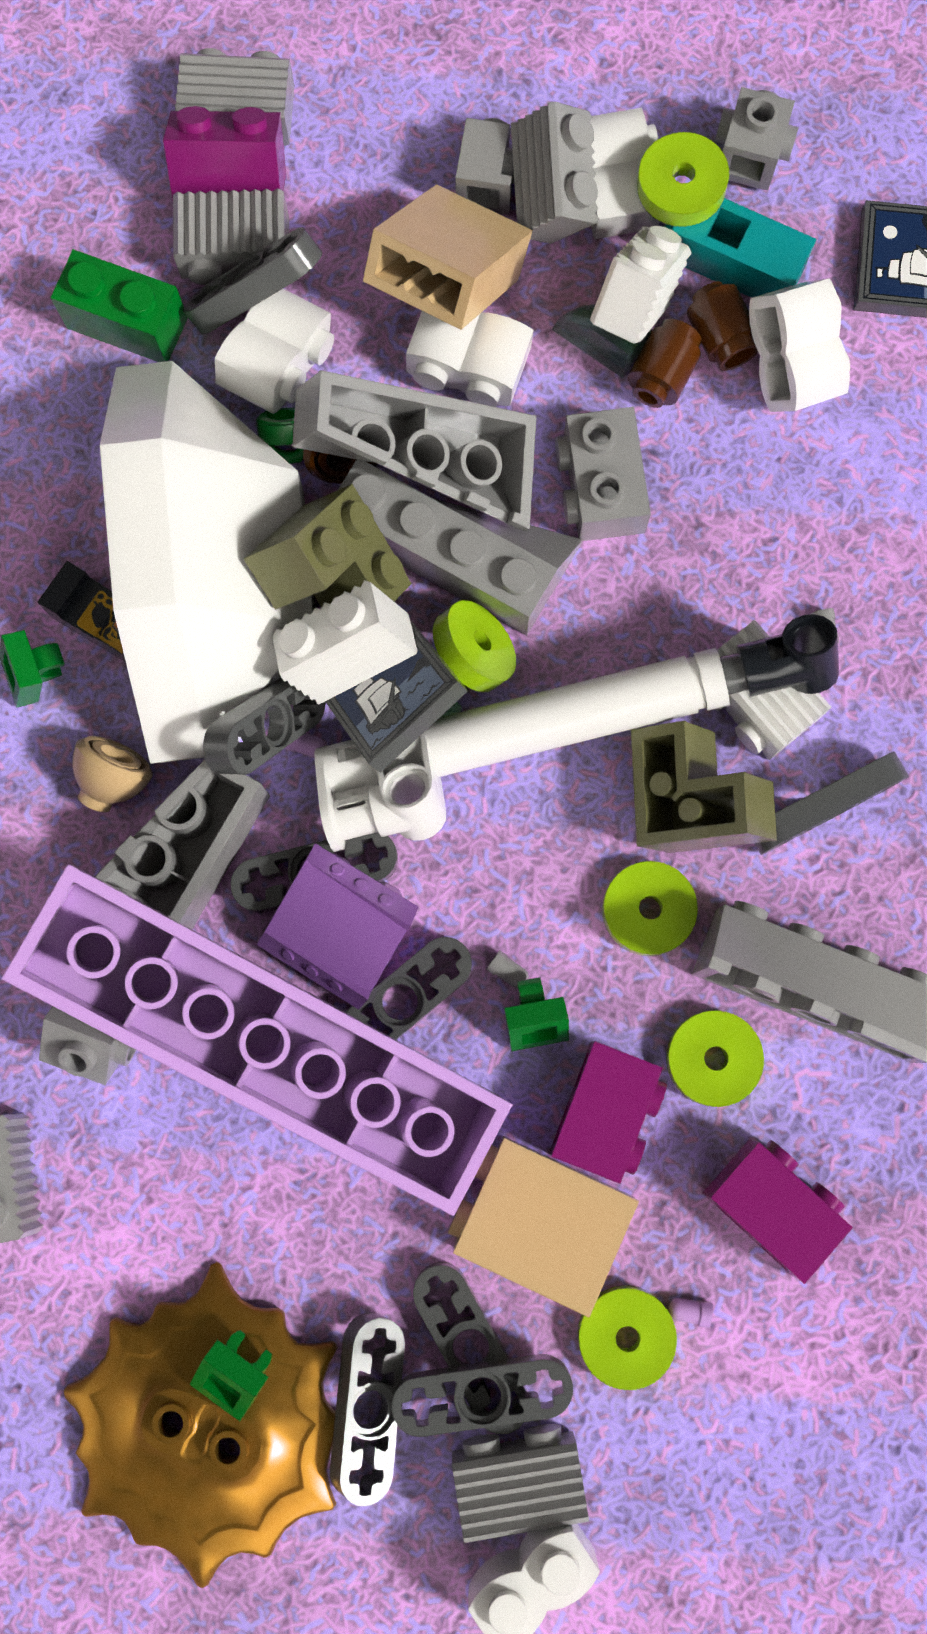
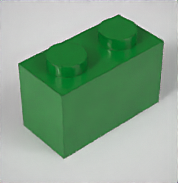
(119, 306)

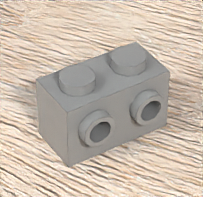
(604, 474)

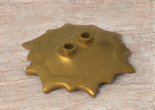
(178, 1484)

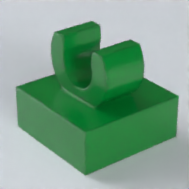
(28, 668)
(536, 1020)
(230, 1378)

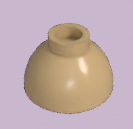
(108, 772)

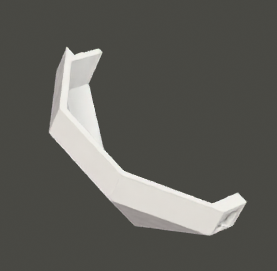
(182, 510)

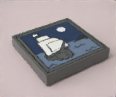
(892, 259)
(397, 704)

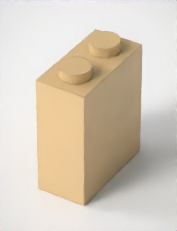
(446, 256)
(543, 1225)

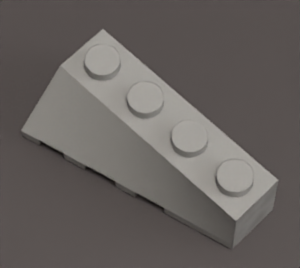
(440, 441)
(467, 549)
(187, 843)
(816, 981)

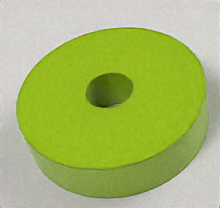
(687, 156)
(474, 646)
(668, 889)
(742, 1058)
(647, 1358)

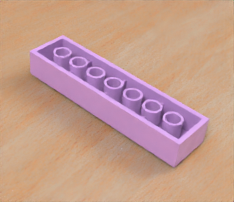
(257, 1039)

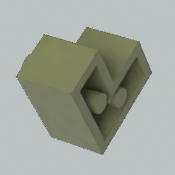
(325, 552)
(685, 801)

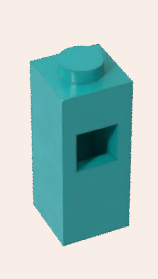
(746, 250)

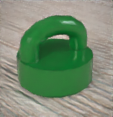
(278, 430)

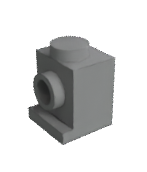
(486, 164)

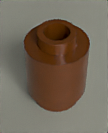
(723, 325)
(665, 363)

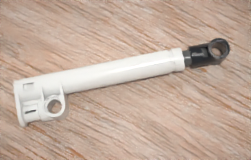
(410, 792)

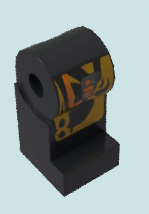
(83, 607)

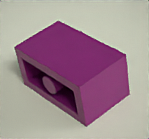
(224, 150)
(608, 1113)
(778, 1209)

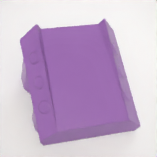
(338, 926)

